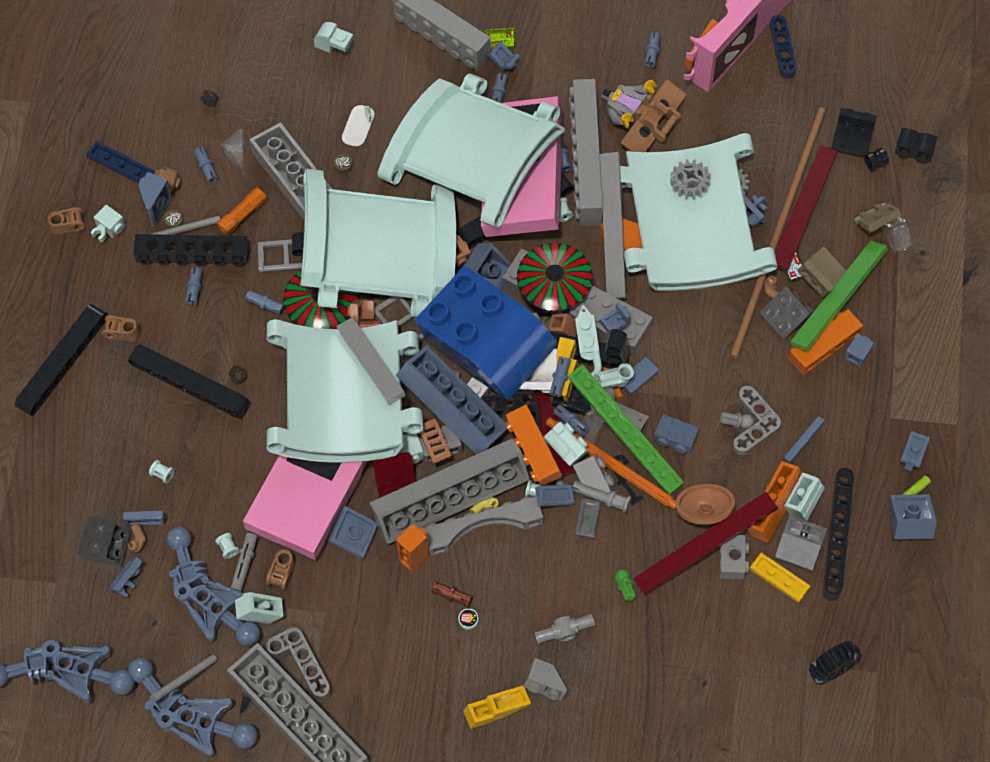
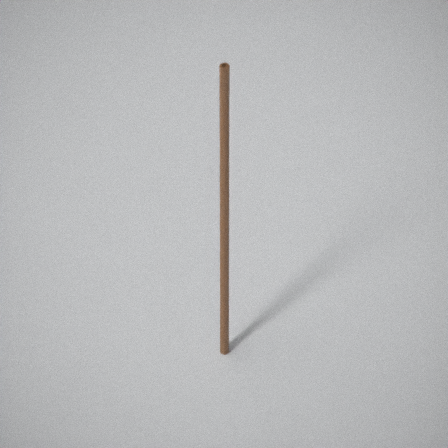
(778, 231)

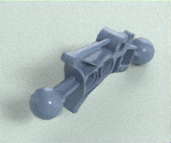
(193, 574)
(38, 665)
(242, 735)

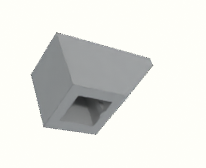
(593, 473)
(545, 680)

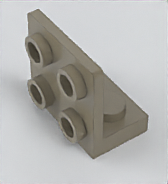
(822, 271)

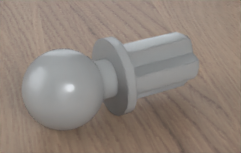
(744, 421)

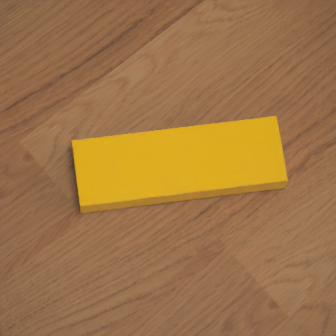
(779, 577)

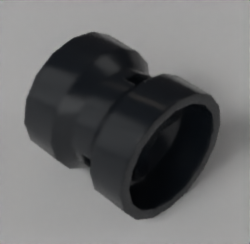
(876, 158)

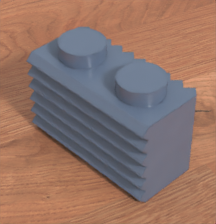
(676, 434)

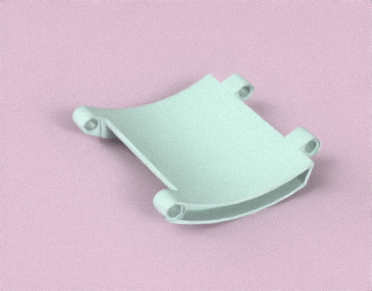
(470, 143)
(696, 239)
(377, 243)
(333, 401)

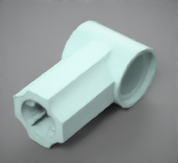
(613, 377)

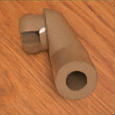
(770, 287)
(139, 540)

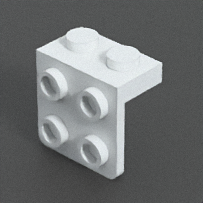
(542, 377)

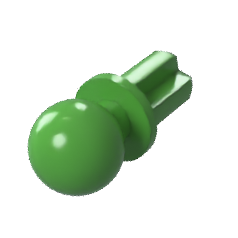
(625, 585)

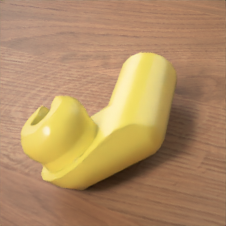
(490, 502)

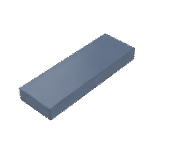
(804, 440)

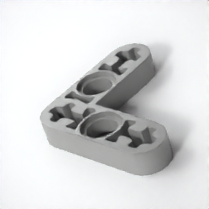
(762, 420)

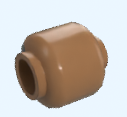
(170, 175)

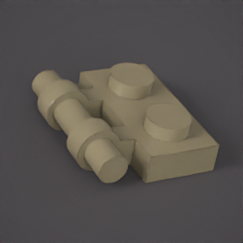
(877, 216)

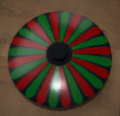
(554, 278)
(303, 307)

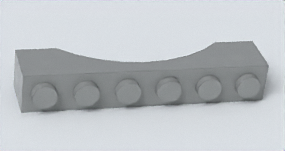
(521, 514)

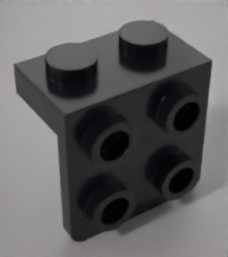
(853, 132)

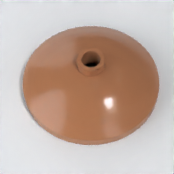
(705, 504)

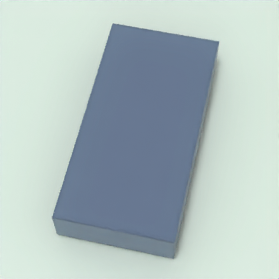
(643, 373)
(554, 495)
(144, 518)

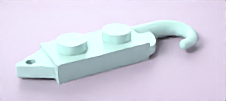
(588, 338)

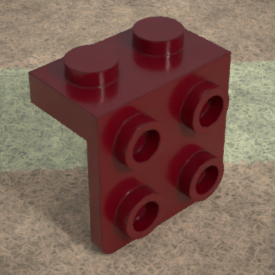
(393, 473)

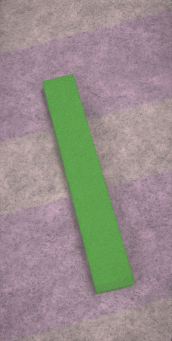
(838, 296)
(625, 429)

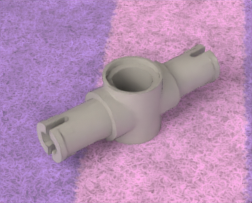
(565, 628)

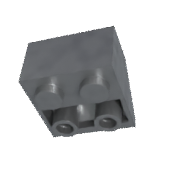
(104, 541)
(800, 543)

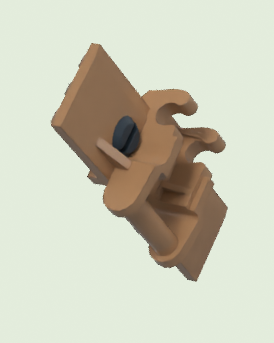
(648, 115)

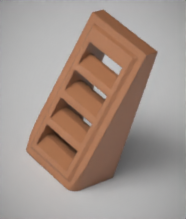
(427, 427)

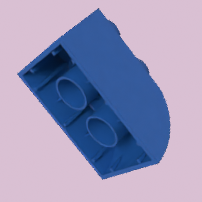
(486, 332)

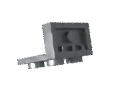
(786, 312)

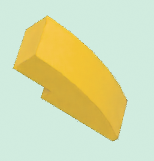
(567, 349)
(496, 706)

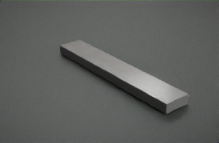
(371, 361)

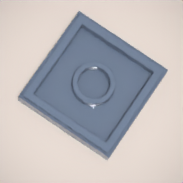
(353, 532)

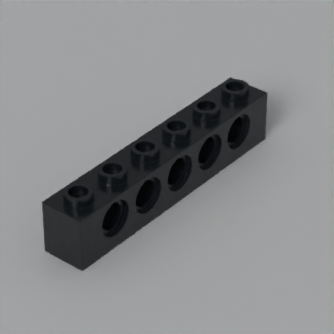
(183, 243)

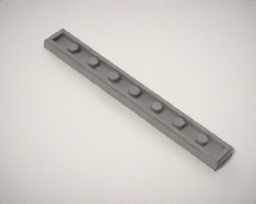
(613, 225)

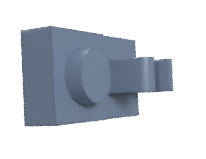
(914, 450)
(129, 570)

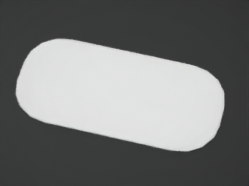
(357, 126)

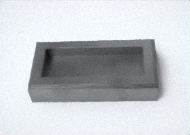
(587, 519)

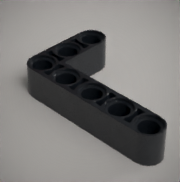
(611, 353)
(519, 398)

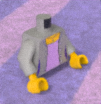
(626, 101)

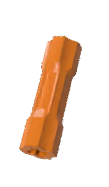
(238, 214)

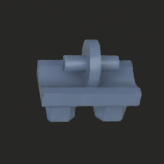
(756, 216)

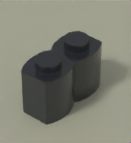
(916, 145)

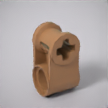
(67, 221)
(117, 329)
(280, 573)

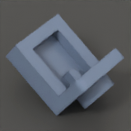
(503, 57)
(616, 318)

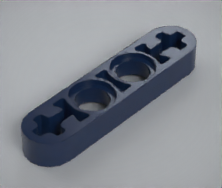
(783, 46)

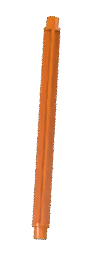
(625, 472)

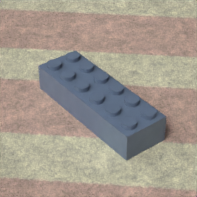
(452, 400)

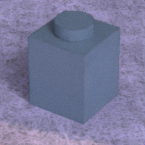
(859, 350)

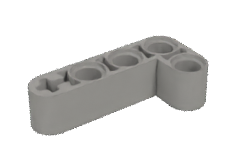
(306, 665)

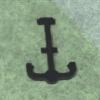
(623, 481)

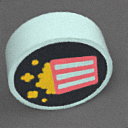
(468, 619)

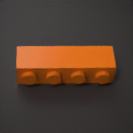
(835, 336)
(534, 446)
(779, 491)

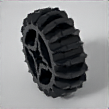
(835, 662)

